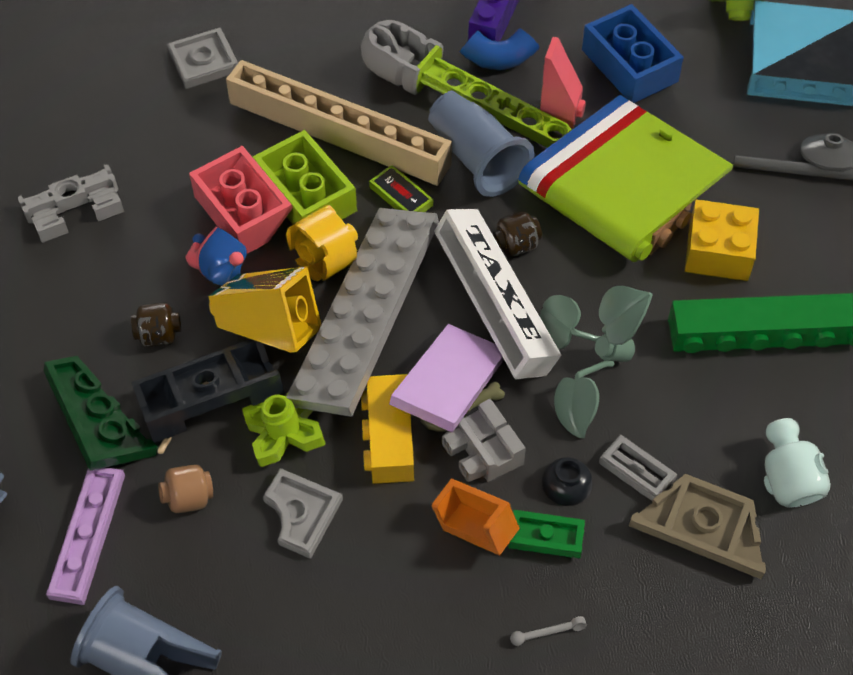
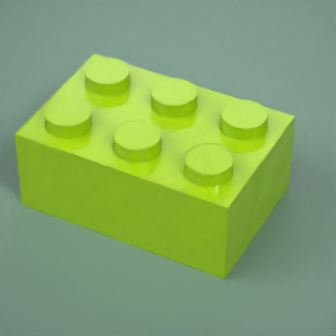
(307, 177)

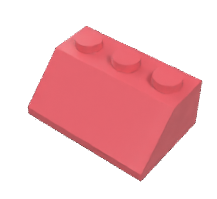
(240, 198)

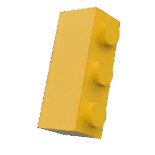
(388, 431)

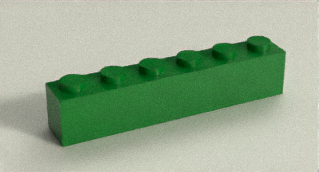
(761, 322)

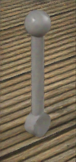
(577, 624)

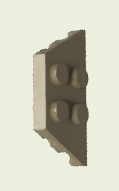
(706, 522)

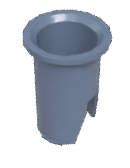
(481, 143)
(131, 641)

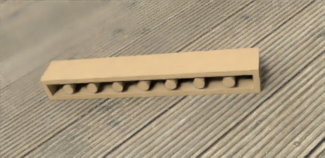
(340, 122)

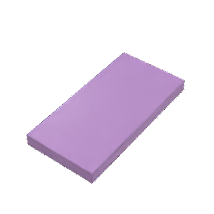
(448, 378)

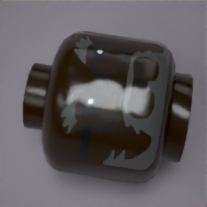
(518, 233)
(155, 324)

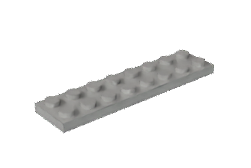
(363, 312)

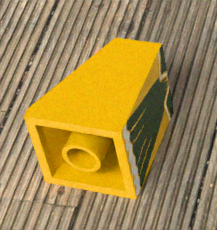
(268, 307)

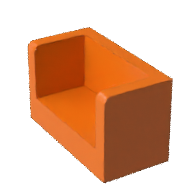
(475, 516)

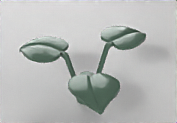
(621, 314)

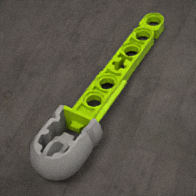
(393, 45)

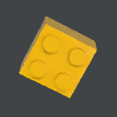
(722, 240)

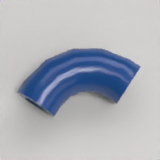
(500, 54)

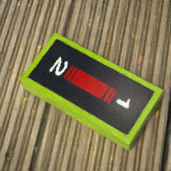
(400, 191)

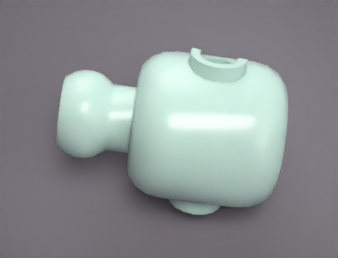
(794, 467)

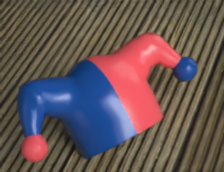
(216, 256)

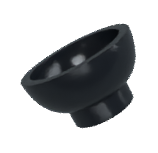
(567, 481)

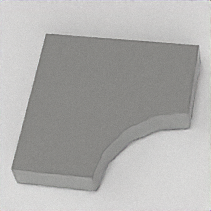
(303, 509)

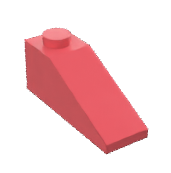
(561, 86)

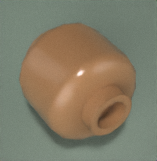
(186, 488)

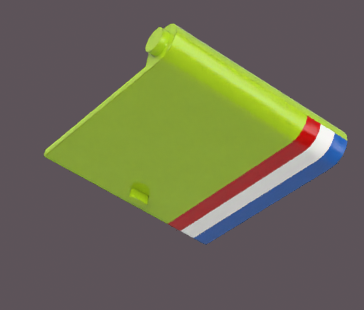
(623, 175)

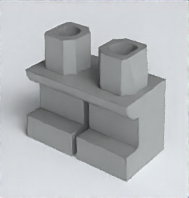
(488, 441)

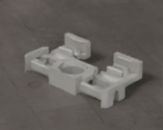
(51, 202)

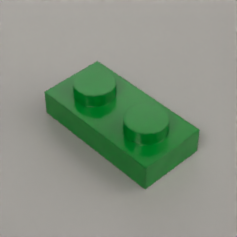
(548, 534)

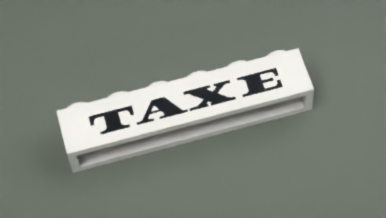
(497, 294)

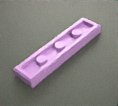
(85, 536)

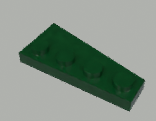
(95, 418)

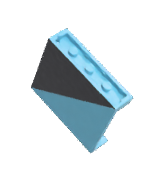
(802, 53)

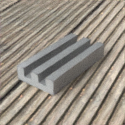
(635, 473)

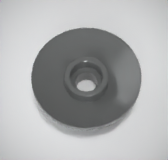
(828, 152)

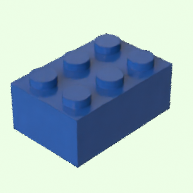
(632, 53)

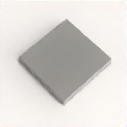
(202, 57)

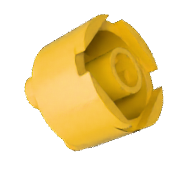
(323, 243)

